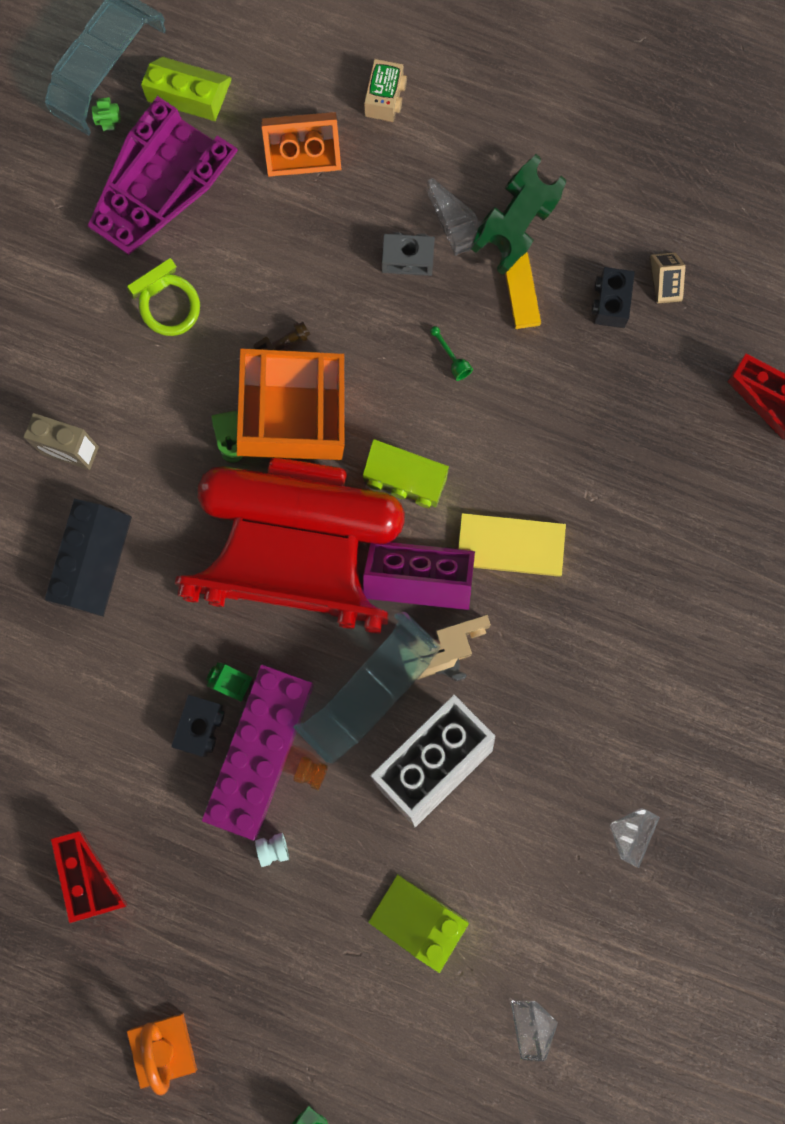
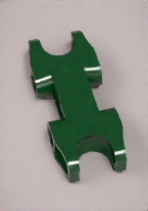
(508, 228)

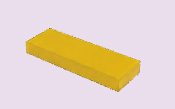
(522, 294)

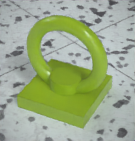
(155, 282)

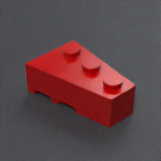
(762, 389)

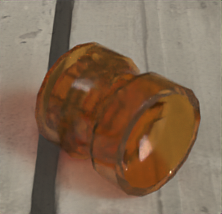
(310, 773)

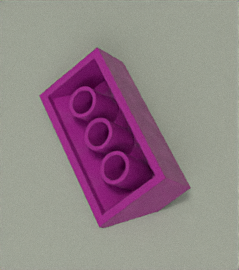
(419, 575)

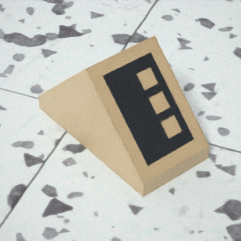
(668, 277)

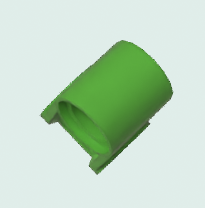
(226, 434)

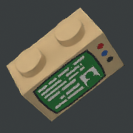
(384, 90)

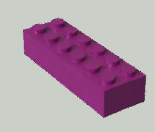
(258, 753)

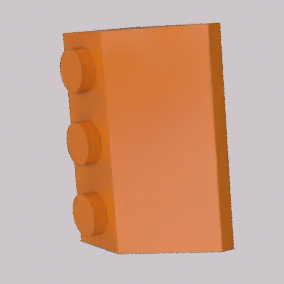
(301, 144)

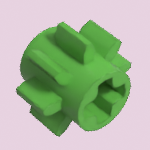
(106, 114)

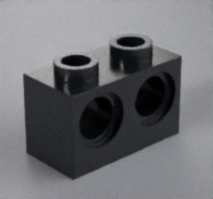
(617, 298)

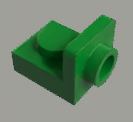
(228, 681)

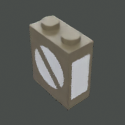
(61, 441)

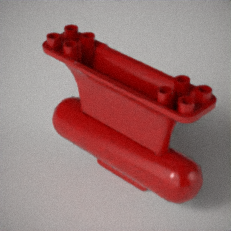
(294, 539)

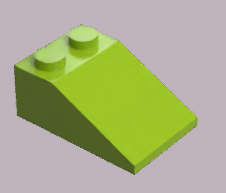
(419, 923)

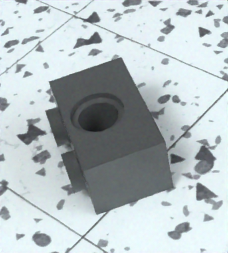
(416, 264)

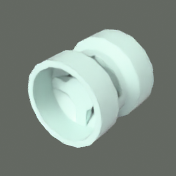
(272, 850)

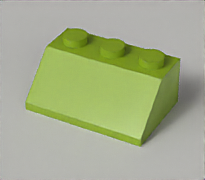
(186, 87)
(405, 474)

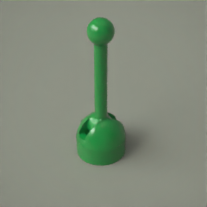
(460, 367)

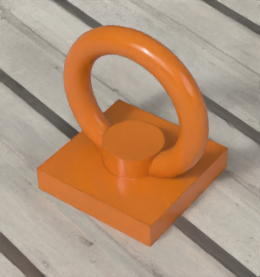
(161, 1052)

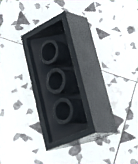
(88, 558)

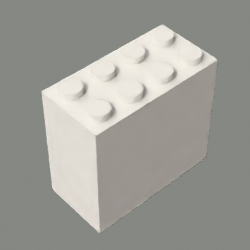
(434, 760)

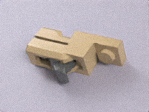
(455, 647)

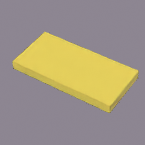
(513, 544)

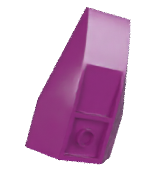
(157, 176)

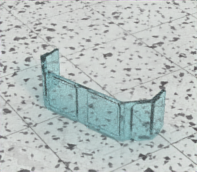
(94, 55)
(370, 691)

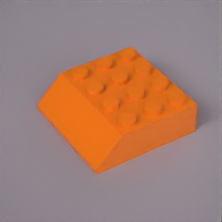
(291, 404)

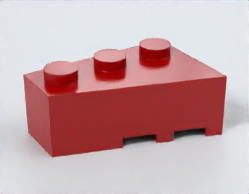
(83, 879)

